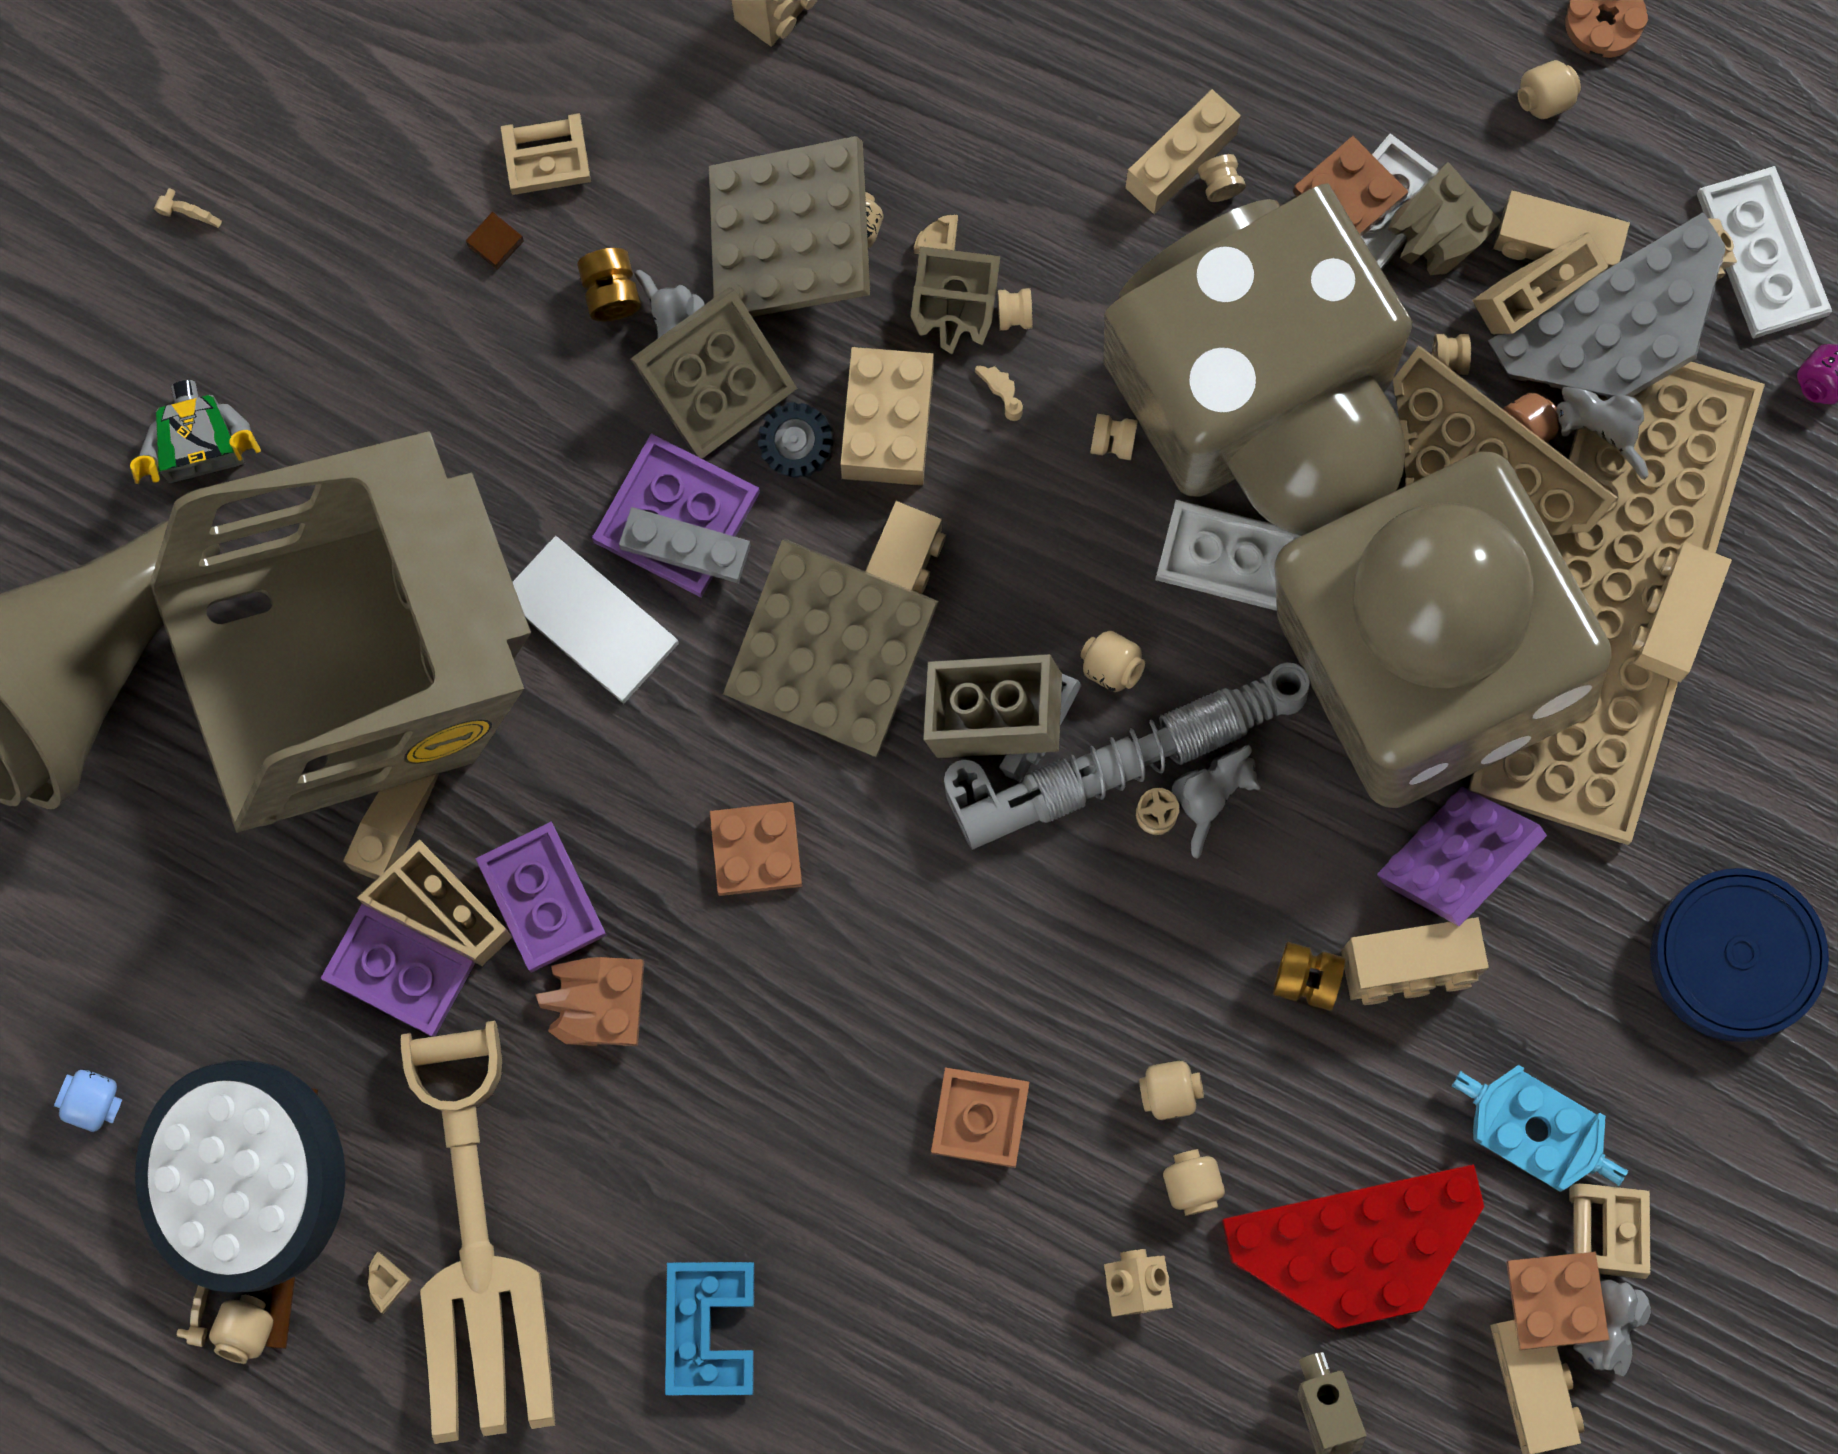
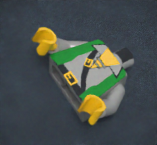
(192, 438)

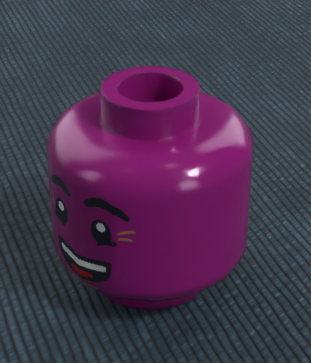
(1820, 375)

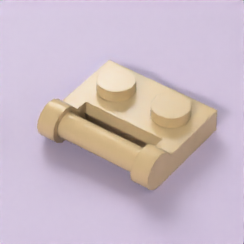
(549, 164)
(1624, 1228)

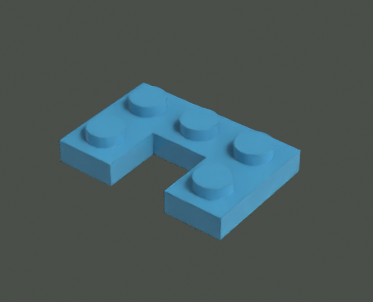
(689, 1358)

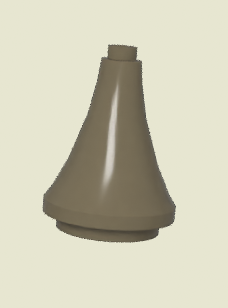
(65, 661)

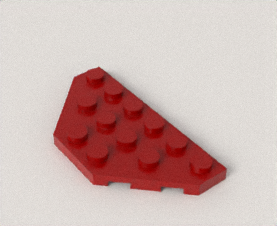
(1362, 1249)

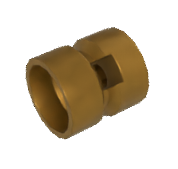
(609, 286)
(1294, 973)

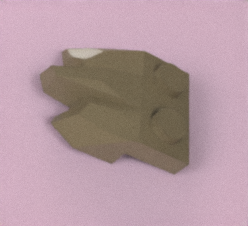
(1443, 221)
(955, 294)

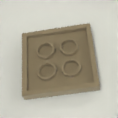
(714, 373)

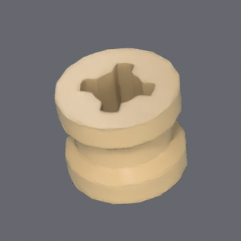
(1221, 178)
(1014, 309)
(1453, 352)
(1157, 802)

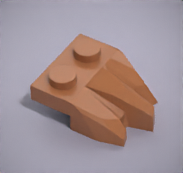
(596, 1001)

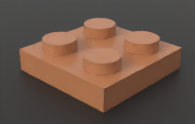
(1359, 183)
(755, 848)
(980, 1117)
(1557, 1301)

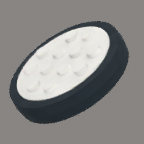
(240, 1176)

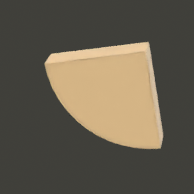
(939, 234)
(385, 1282)

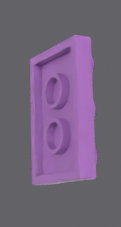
(541, 897)
(397, 970)

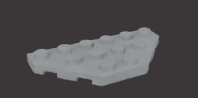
(1625, 322)

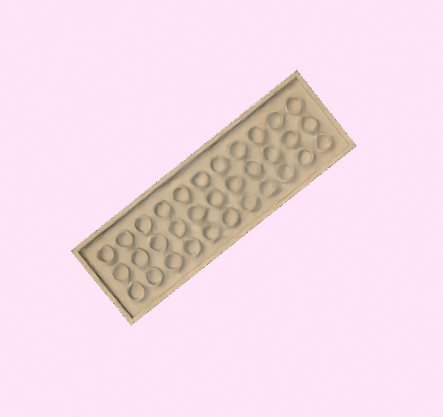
(1693, 451)

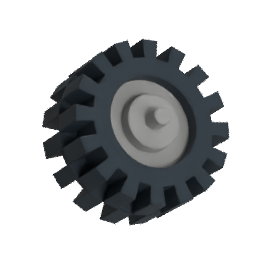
(796, 440)

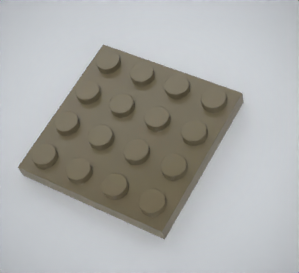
(791, 227)
(830, 647)

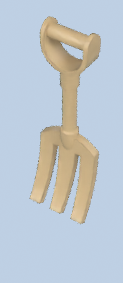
(479, 1274)

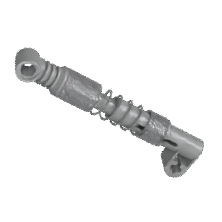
(1068, 785)

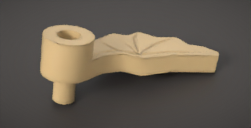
(166, 205)
(1002, 386)
(196, 1335)

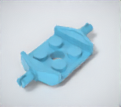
(1573, 1137)

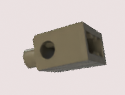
(1335, 1426)

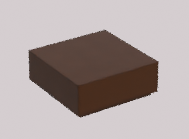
(494, 240)

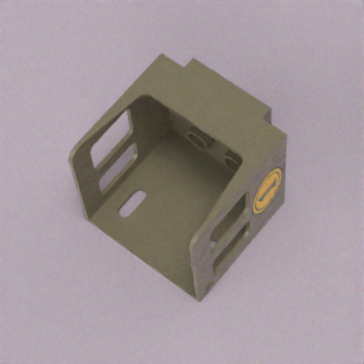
(379, 635)

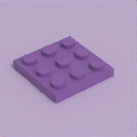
(681, 488)
(1461, 855)

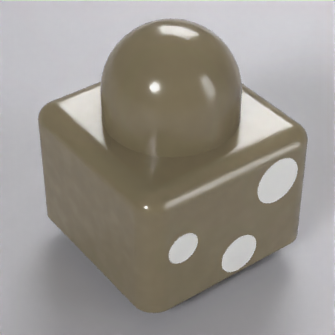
(1267, 360)
(1440, 629)

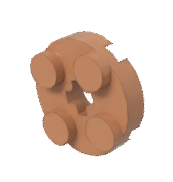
(1600, 37)

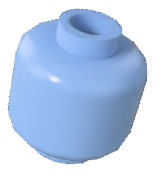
(88, 1100)

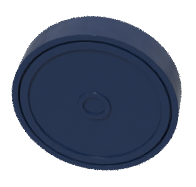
(1739, 955)

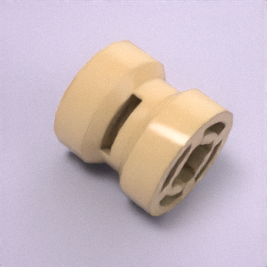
(1123, 438)

